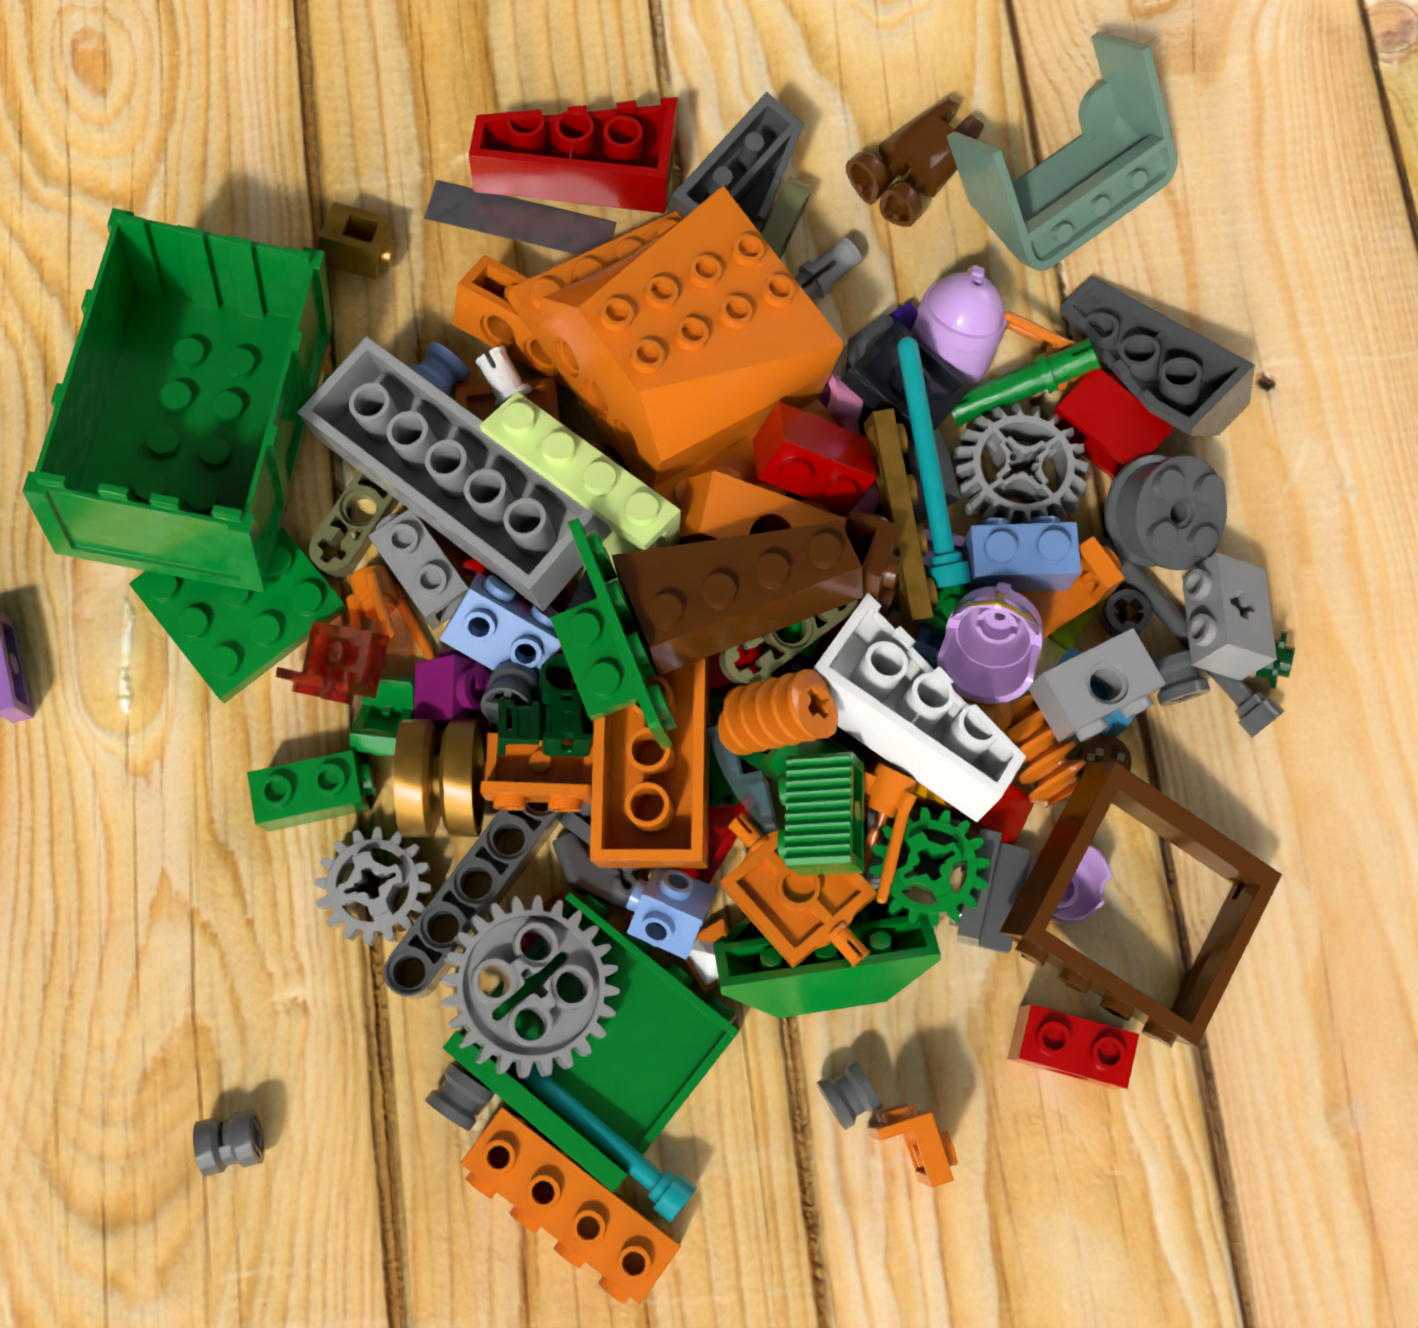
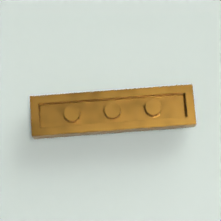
(897, 495)

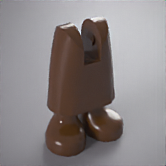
(915, 147)

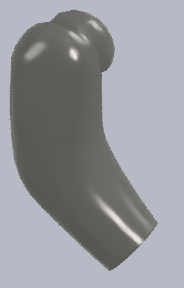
(583, 876)

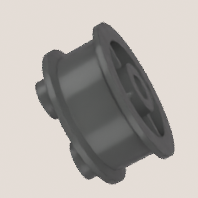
(1166, 511)

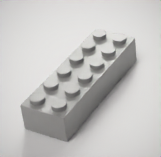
(449, 471)

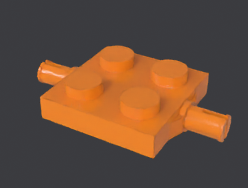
(794, 909)

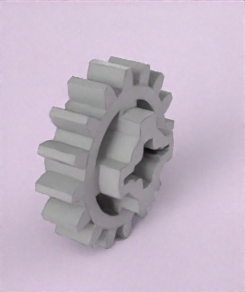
(352, 894)

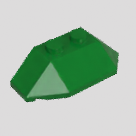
(825, 980)

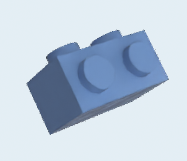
(1025, 555)
(501, 626)

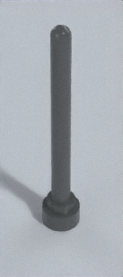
(1254, 709)

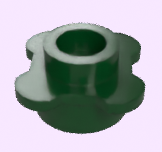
(1282, 665)

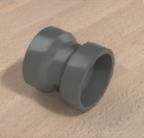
(228, 1142)

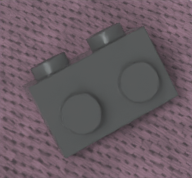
(1005, 880)

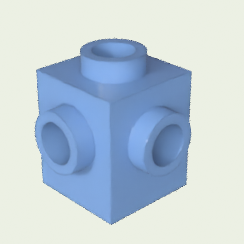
(670, 910)

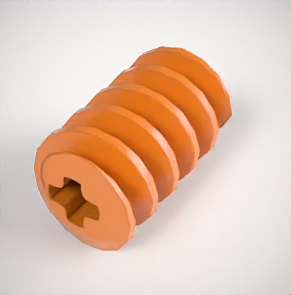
(777, 713)
(1043, 754)

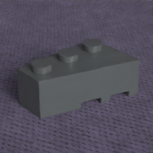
(745, 162)

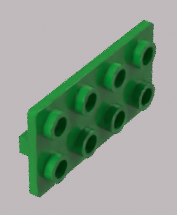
(601, 654)

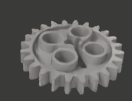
(499, 949)

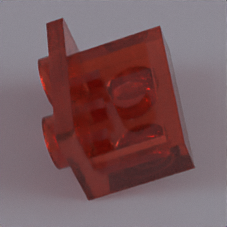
(339, 663)

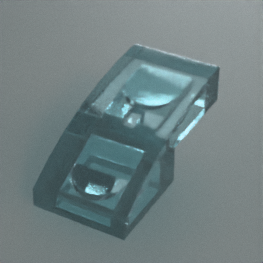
(750, 788)

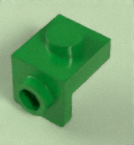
(379, 718)

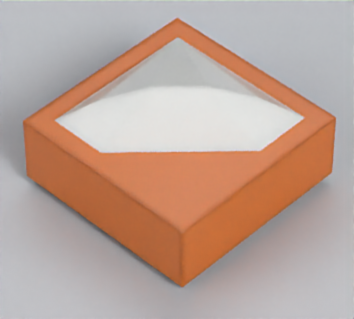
(702, 957)

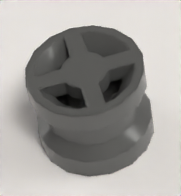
(1181, 679)
(503, 682)
(849, 1094)
(459, 1096)

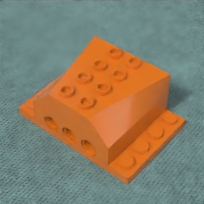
(682, 341)

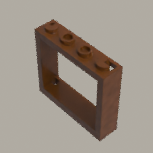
(1062, 854)

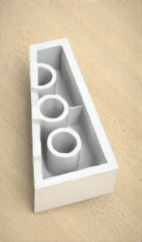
(914, 715)

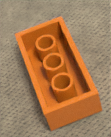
(651, 800)

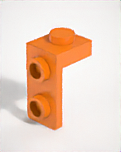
(1097, 581)

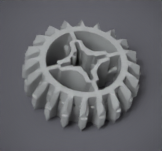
(999, 439)

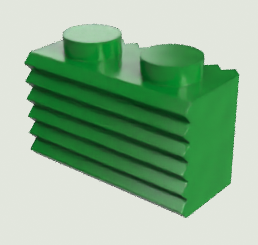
(822, 814)

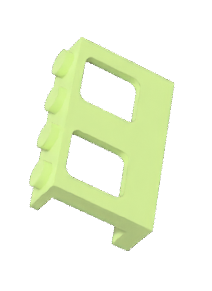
(632, 510)

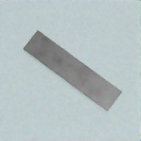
(517, 219)

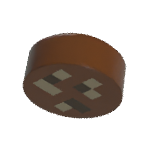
(1104, 749)

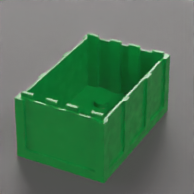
(184, 404)

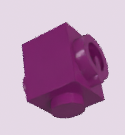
(450, 688)

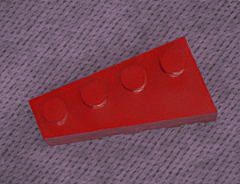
(579, 155)

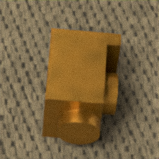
(357, 241)

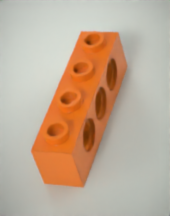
(488, 316)

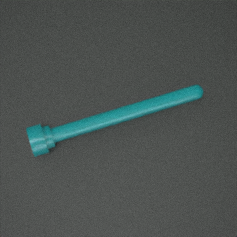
(947, 565)
(667, 1190)

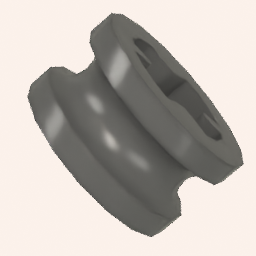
(1122, 599)

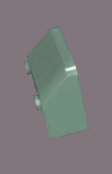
(1090, 182)

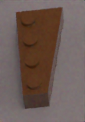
(735, 589)

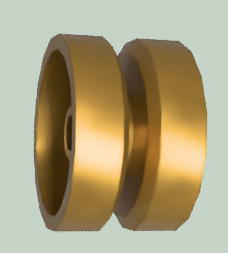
(439, 778)

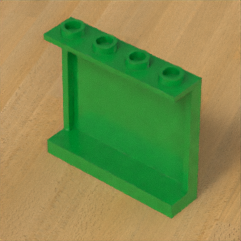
(642, 1067)

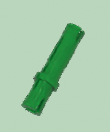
(1026, 381)

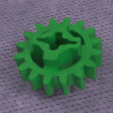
(941, 891)

